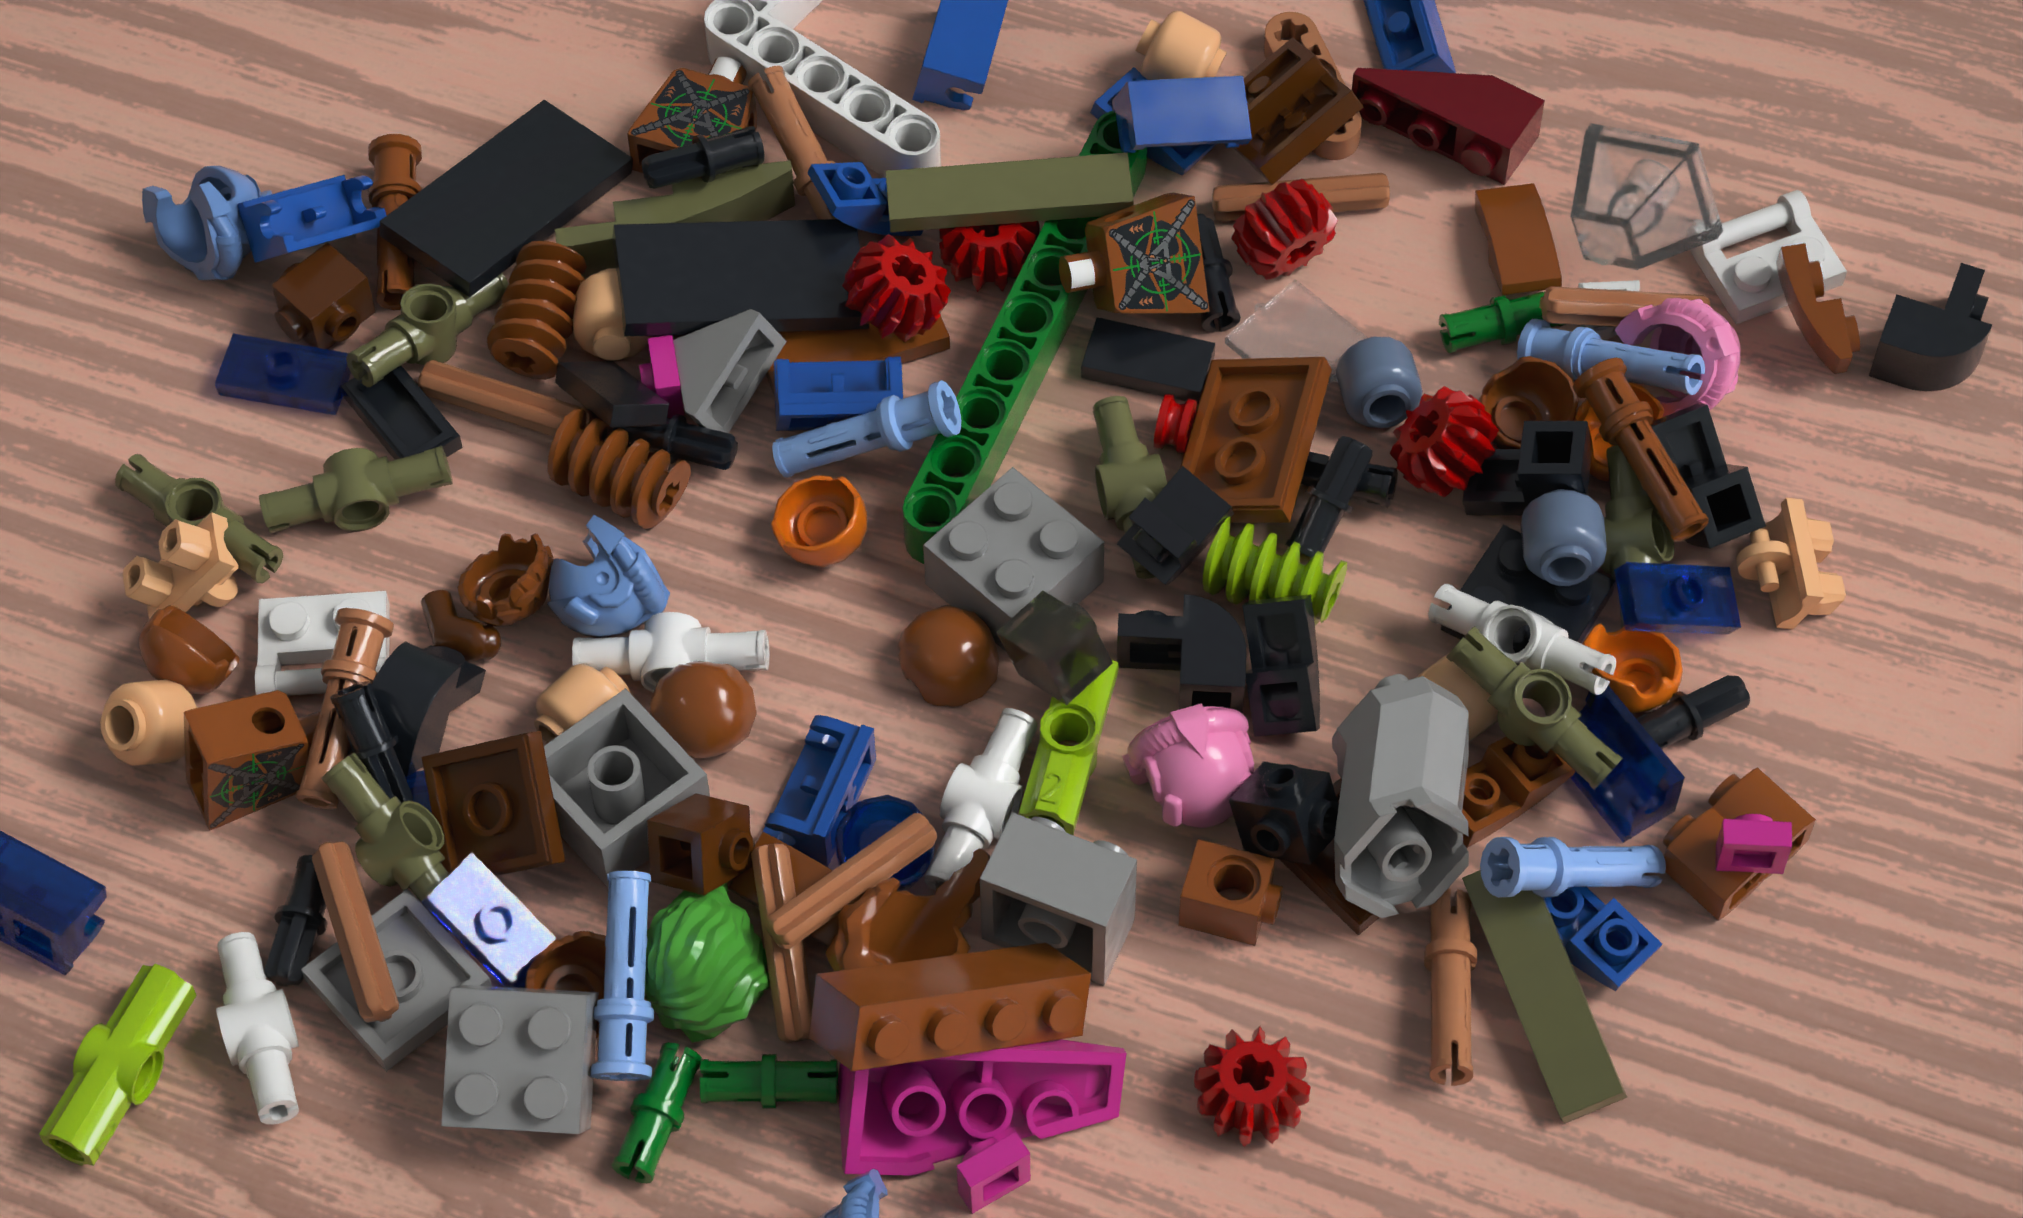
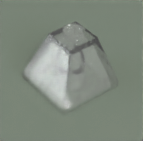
(1641, 198)

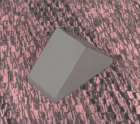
(724, 367)

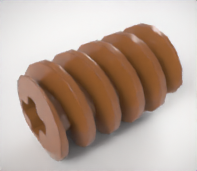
(537, 309)
(615, 475)

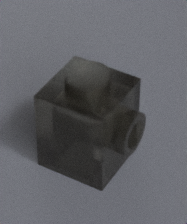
(1055, 646)

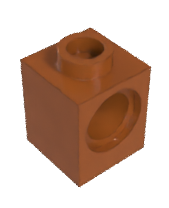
(1221, 868)

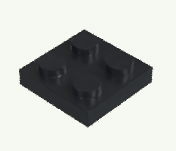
(1506, 578)

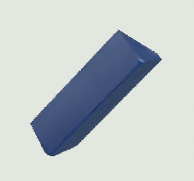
(1409, 35)

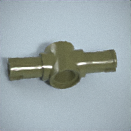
(424, 329)
(1125, 467)
(355, 489)
(193, 498)
(1631, 521)
(1510, 684)
(397, 838)

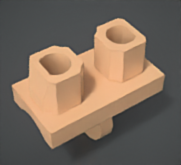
(1786, 562)
(191, 569)

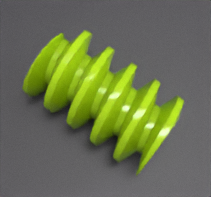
(1268, 575)

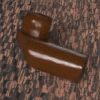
(458, 633)

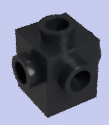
(1286, 812)

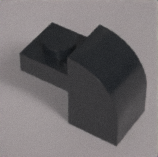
(1933, 345)
(1550, 459)
(1719, 488)
(1174, 526)
(1200, 644)
(418, 692)

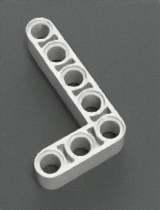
(834, 96)

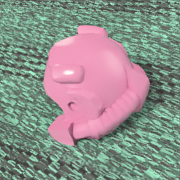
(1689, 329)
(1193, 763)

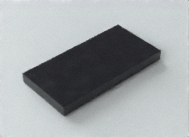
(505, 196)
(704, 272)

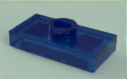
(283, 374)
(1677, 598)
(489, 921)

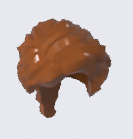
(904, 927)

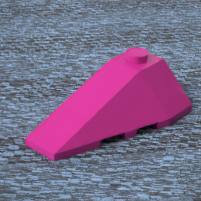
(944, 1106)

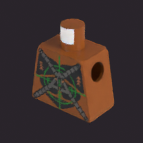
(691, 106)
(1142, 259)
(245, 754)

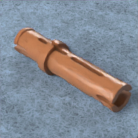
(792, 133)
(1451, 960)

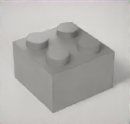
(1009, 551)
(612, 778)
(1058, 892)
(519, 1059)

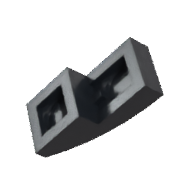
(1284, 665)

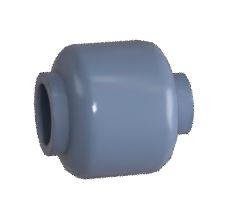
(1378, 382)
(1563, 537)

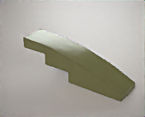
(733, 196)

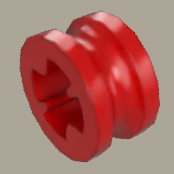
(1174, 423)

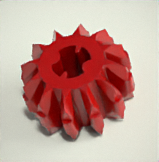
(1284, 229)
(987, 251)
(896, 288)
(1444, 441)
(1236, 1102)

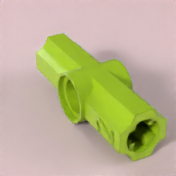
(1061, 771)
(118, 1065)

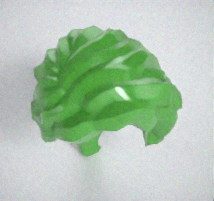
(703, 964)

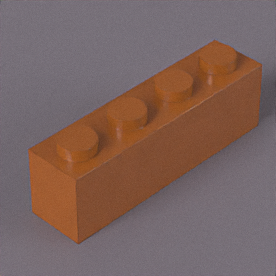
(948, 1005)

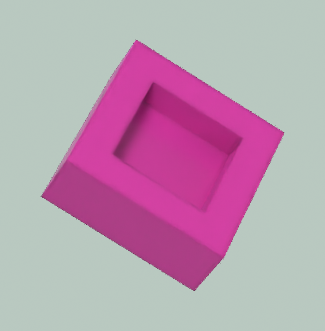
(662, 373)
(1753, 844)
(992, 1171)

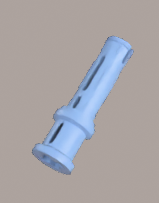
(1583, 348)
(892, 424)
(1552, 867)
(623, 1011)

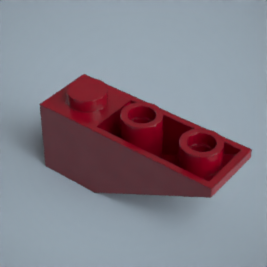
(1458, 115)

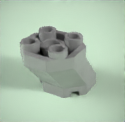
(1401, 795)

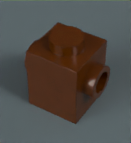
(322, 299)
(700, 844)

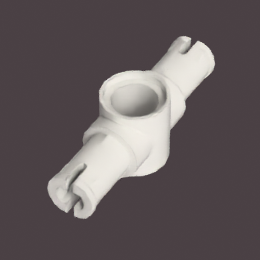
(671, 641)
(1548, 644)
(982, 796)
(257, 1028)

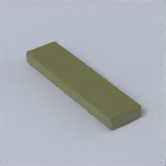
(1008, 192)
(1548, 1000)

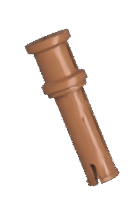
(351, 663)

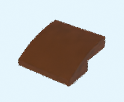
(1292, 109)

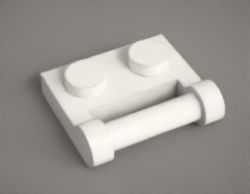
(1750, 281)
(305, 633)

